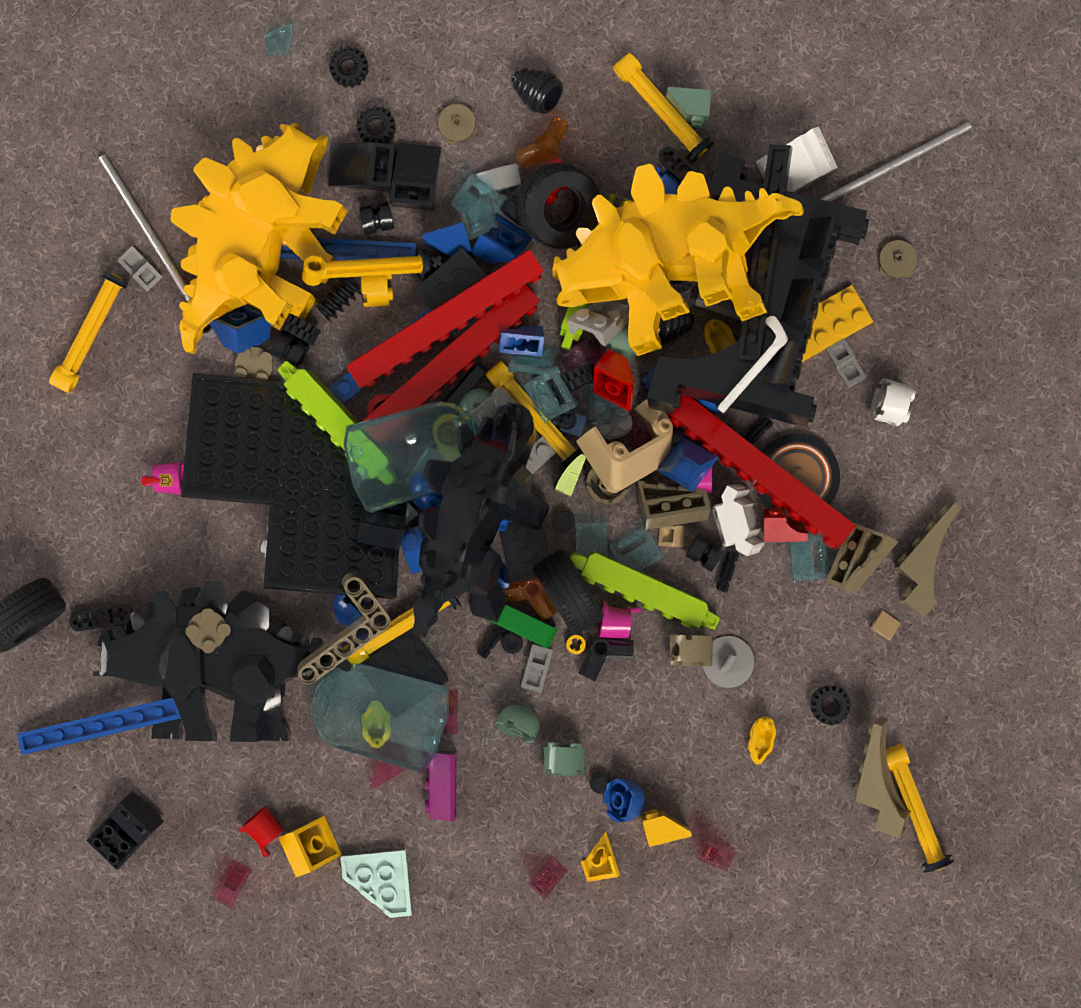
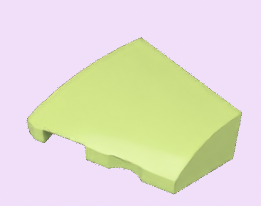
(570, 476)

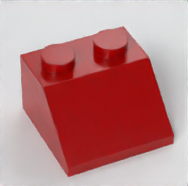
(614, 380)

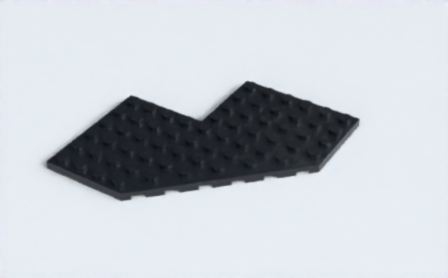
(263, 449)

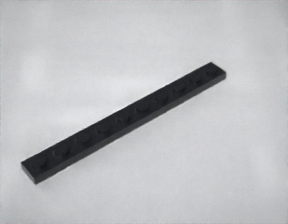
(765, 254)

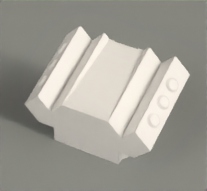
(809, 160)
(737, 520)

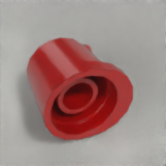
(262, 828)

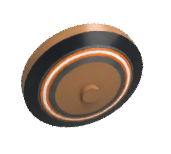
(808, 462)

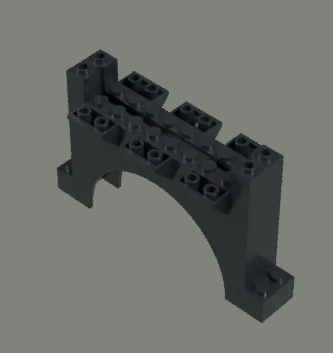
(799, 277)

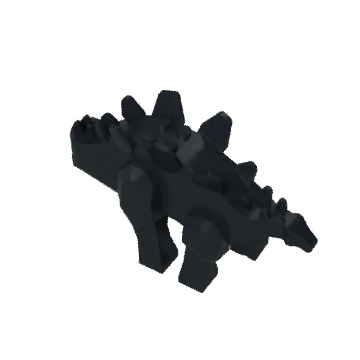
(478, 493)
(245, 668)

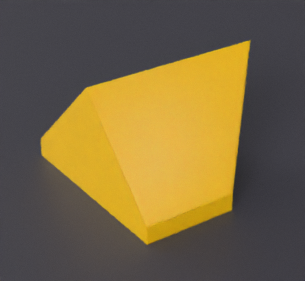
(601, 861)

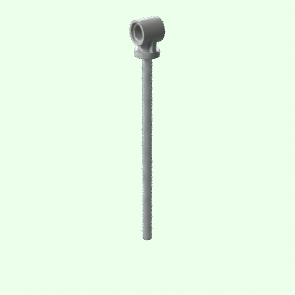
(897, 162)
(148, 231)

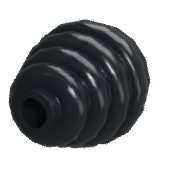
(538, 89)
(675, 328)

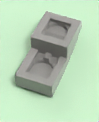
(500, 178)
(139, 268)
(845, 363)
(536, 668)

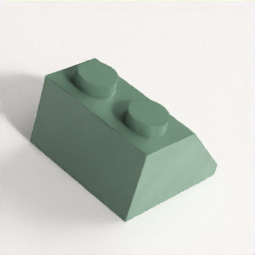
(690, 104)

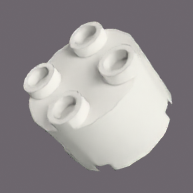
(892, 402)

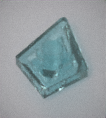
(279, 41)

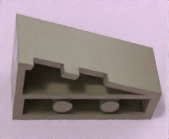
(671, 506)
(859, 558)

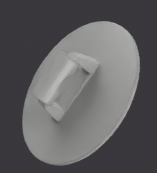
(730, 662)

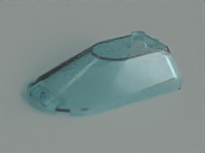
(392, 450)
(381, 715)

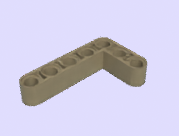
(348, 634)

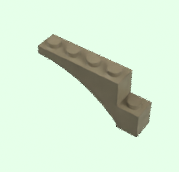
(920, 562)
(876, 785)

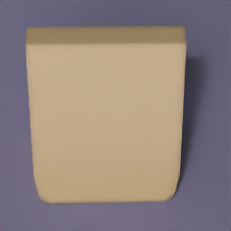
(671, 536)
(885, 625)

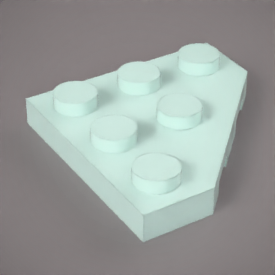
(381, 879)

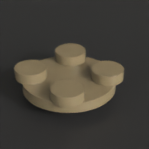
(456, 123)
(897, 259)
(254, 364)
(207, 630)

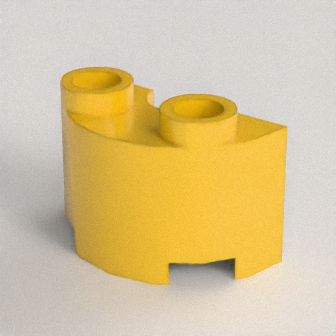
(376, 290)

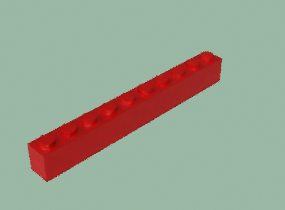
(445, 318)
(460, 354)
(762, 472)

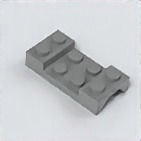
(601, 319)
(541, 450)

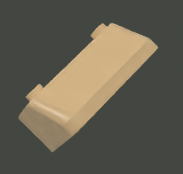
(615, 464)

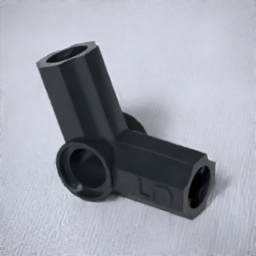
(615, 649)

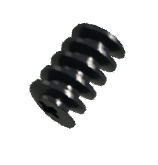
(337, 298)

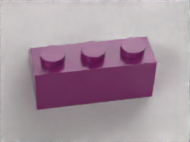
(442, 786)

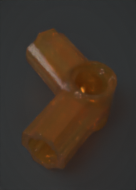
(545, 145)
(540, 601)

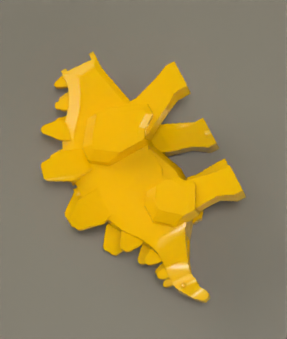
(245, 221)
(664, 240)

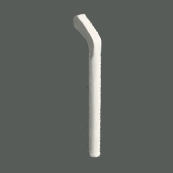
(780, 340)

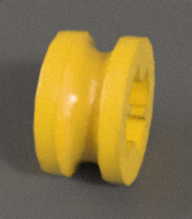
(569, 642)

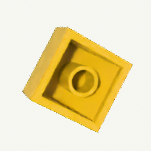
(662, 828)
(310, 846)

